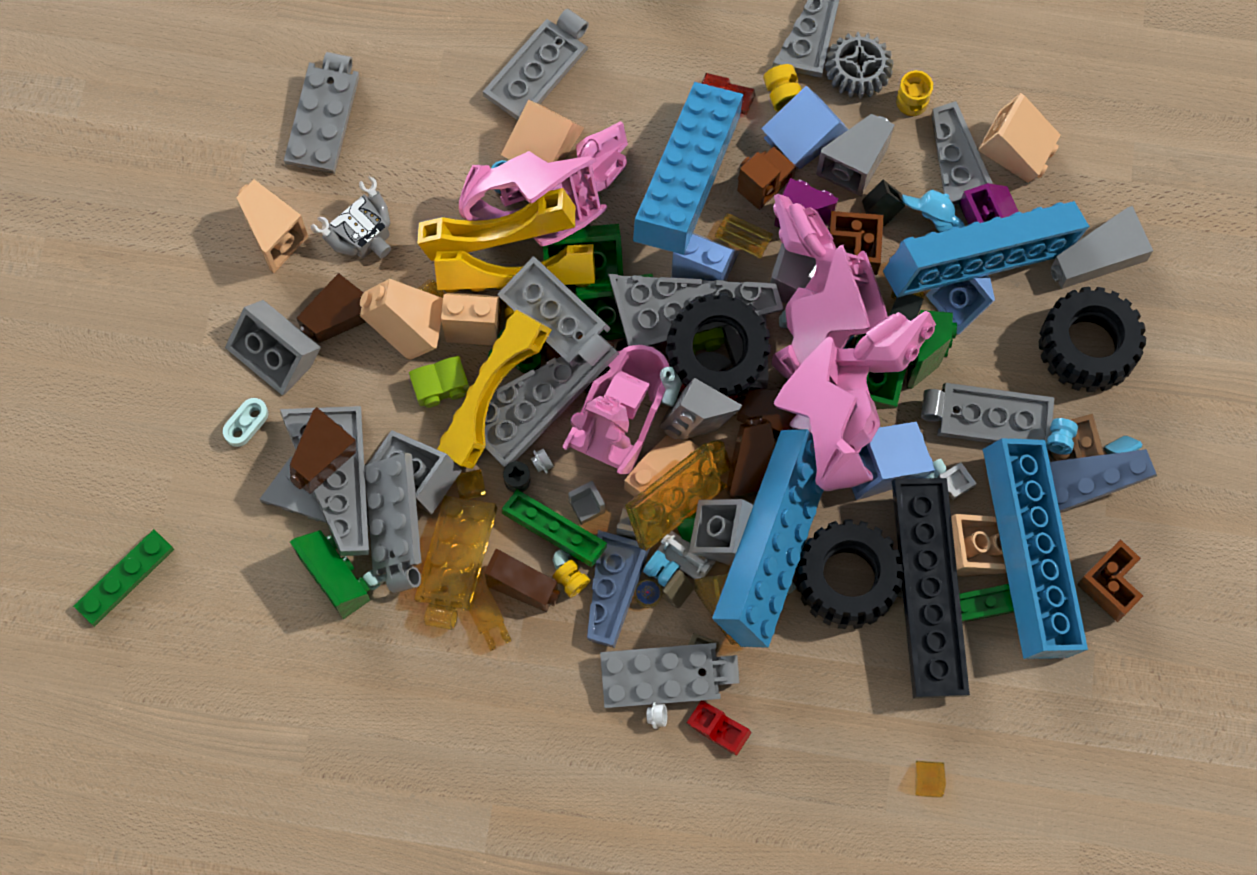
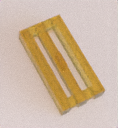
(759, 252)

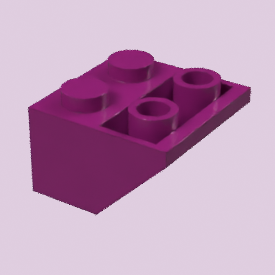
(807, 196)
(986, 203)

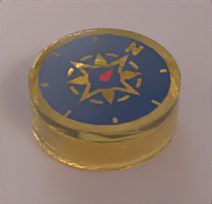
(648, 593)

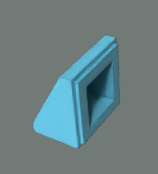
(1123, 444)

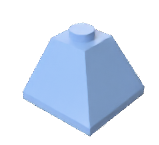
(963, 299)

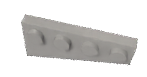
(810, 38)
(957, 153)
(290, 498)

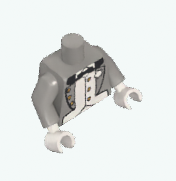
(360, 227)

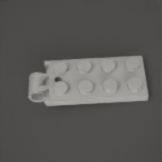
(539, 64)
(322, 114)
(550, 302)
(988, 413)
(393, 521)
(665, 675)

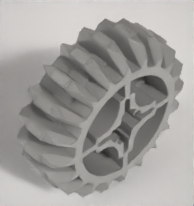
(871, 57)

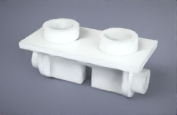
(678, 550)

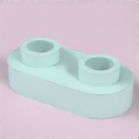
(242, 421)

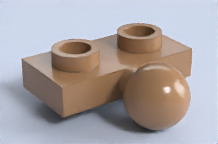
(1086, 442)

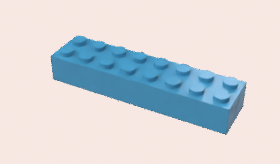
(688, 168)
(984, 248)
(771, 542)
(1034, 549)

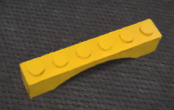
(544, 216)
(462, 271)
(466, 434)

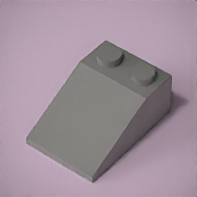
(432, 468)

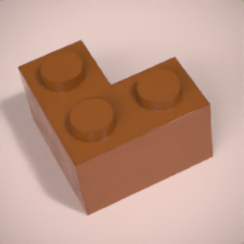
(764, 176)
(858, 233)
(1107, 583)

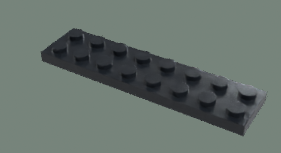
(930, 588)

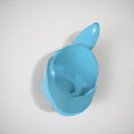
(937, 208)

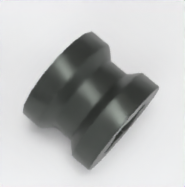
(517, 481)

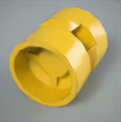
(783, 83)
(914, 93)

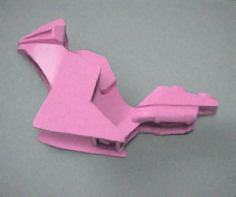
(530, 177)
(837, 300)
(834, 398)
(614, 399)

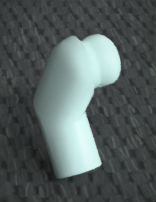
(671, 384)

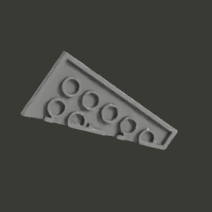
(343, 493)

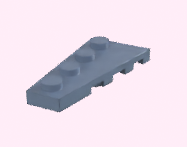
(1093, 477)
(613, 587)

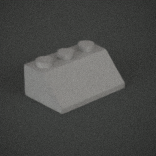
(272, 346)
(698, 411)

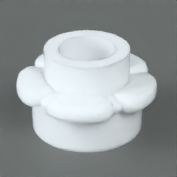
(541, 461)
(657, 715)

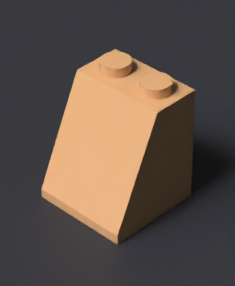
(542, 133)
(1021, 139)
(272, 222)
(403, 316)
(471, 318)

